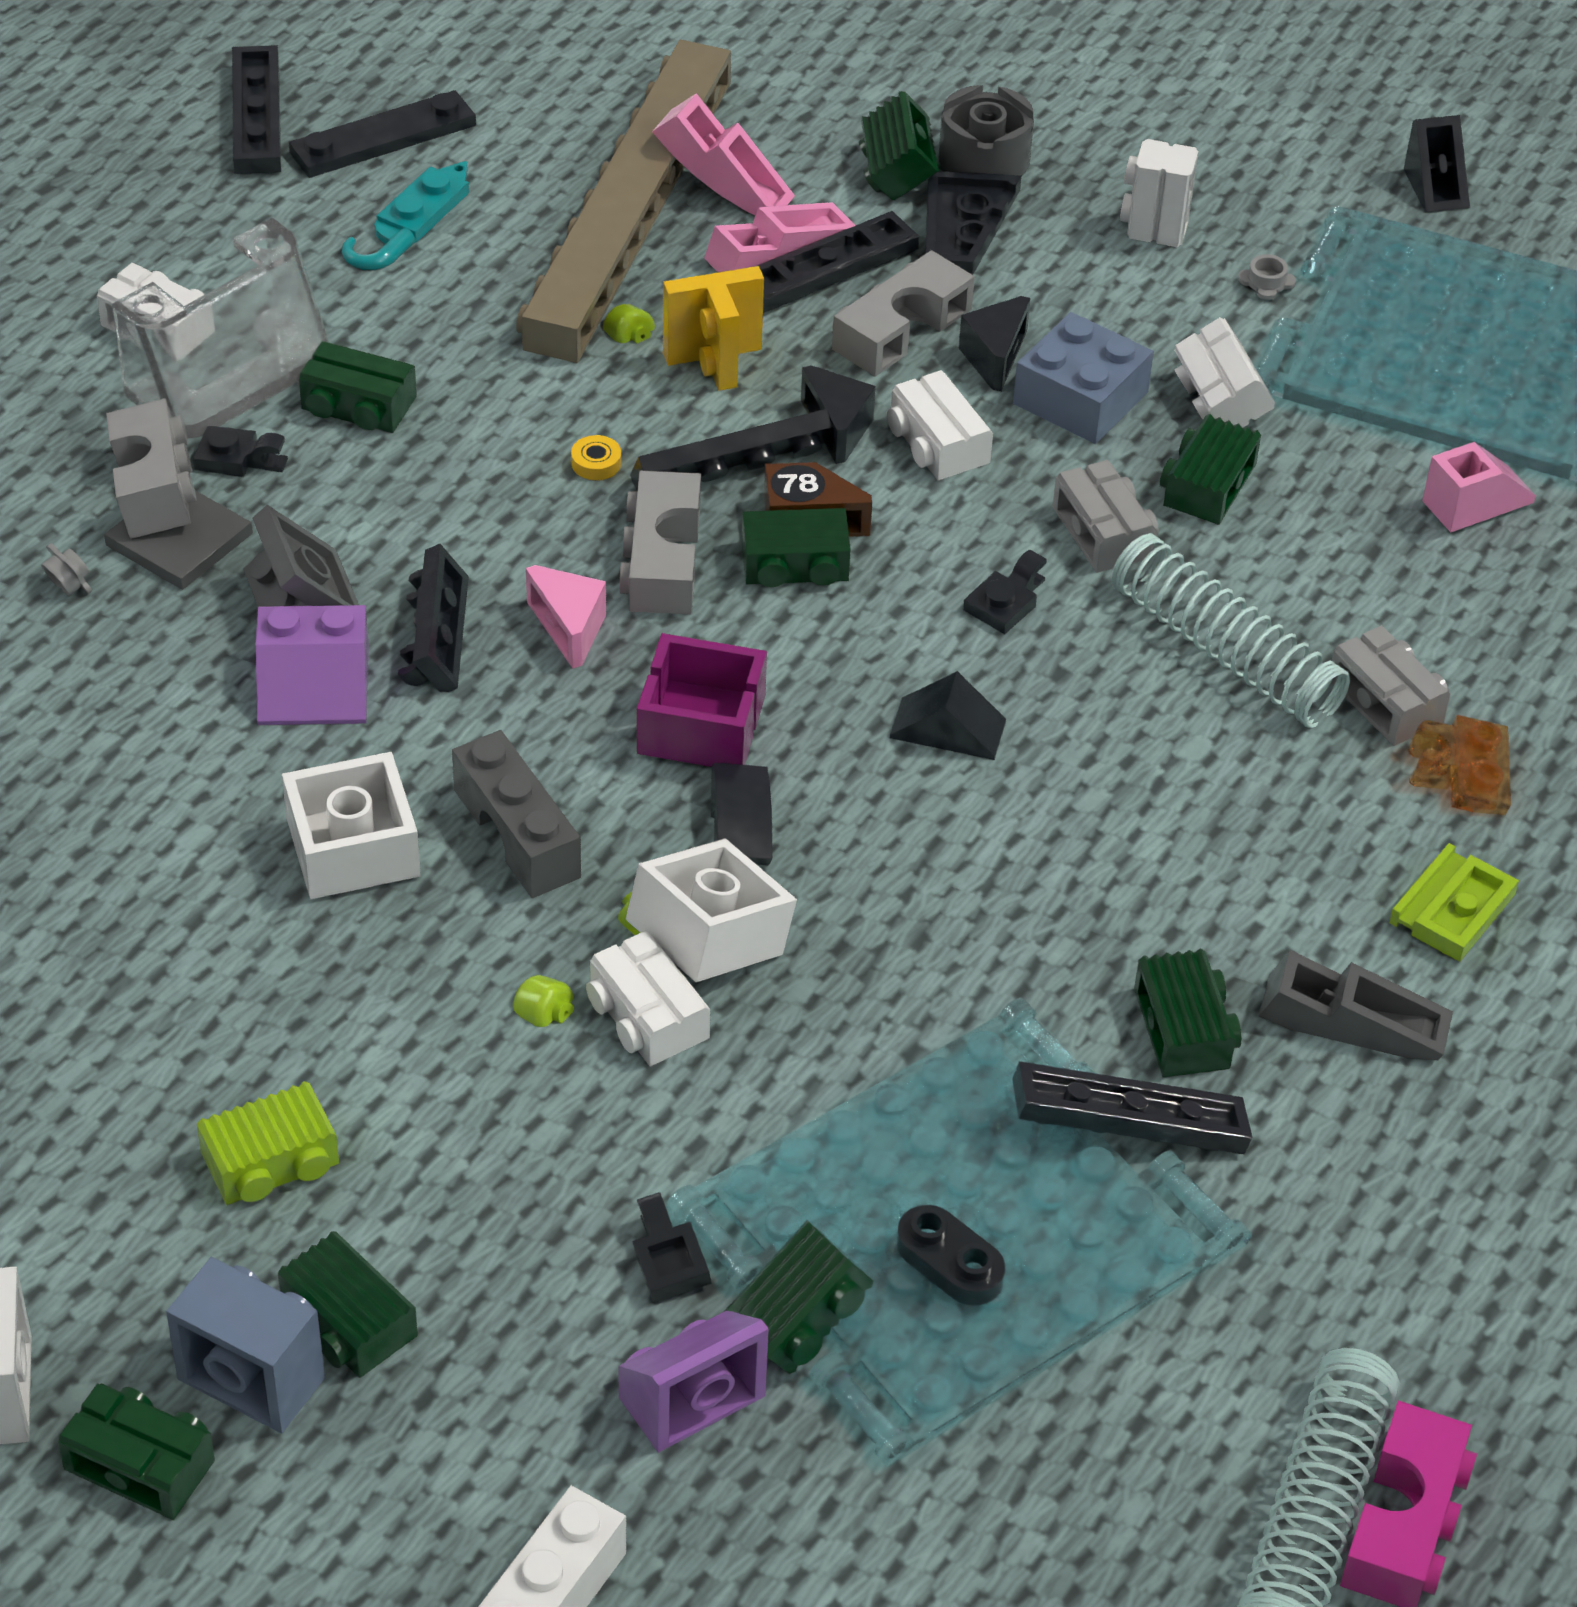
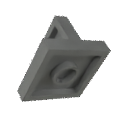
(295, 566)

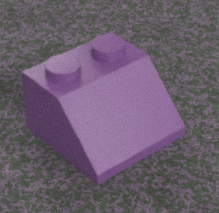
(312, 665)
(695, 1377)

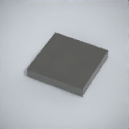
(187, 550)

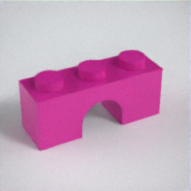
(1395, 1549)

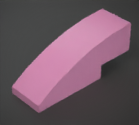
(721, 157)
(773, 234)

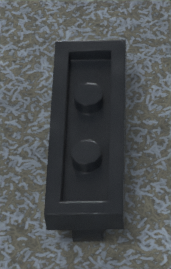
(437, 620)

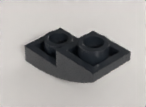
(743, 809)

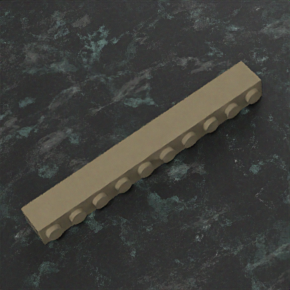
(619, 210)

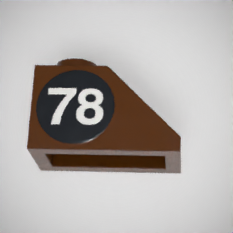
(815, 487)

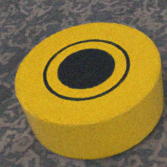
(596, 457)

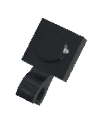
(234, 450)
(1007, 600)
(668, 1254)

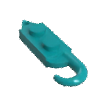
(412, 215)

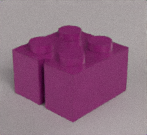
(701, 701)

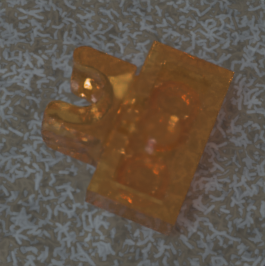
(1469, 759)

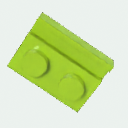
(1454, 902)

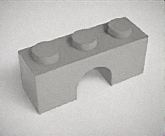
(877, 326)
(152, 468)
(661, 571)

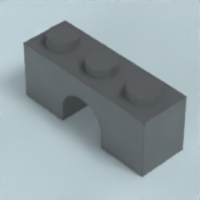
(534, 831)

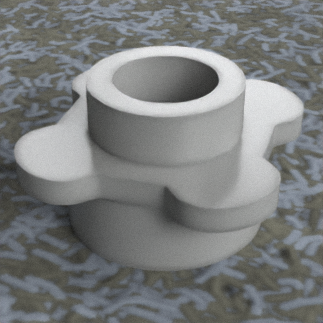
(1267, 276)
(66, 570)

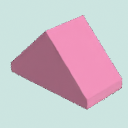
(568, 608)

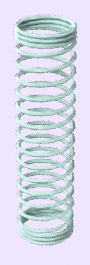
(1313, 686)
(1385, 1373)

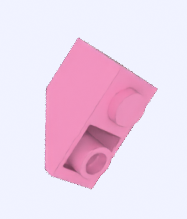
(1472, 487)

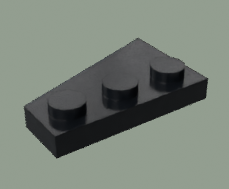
(967, 213)

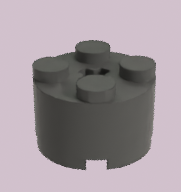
(986, 132)

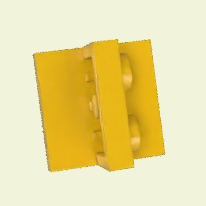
(713, 321)

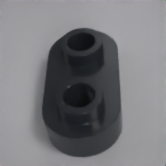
(945, 1253)

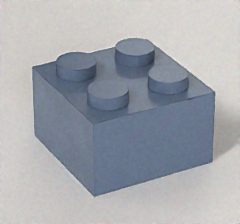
(1083, 377)
(246, 1343)

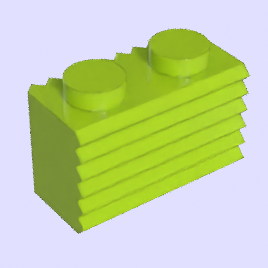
(268, 1144)

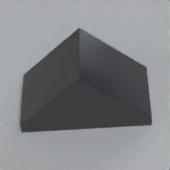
(1437, 163)
(994, 337)
(848, 405)
(950, 718)

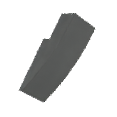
(1354, 1009)

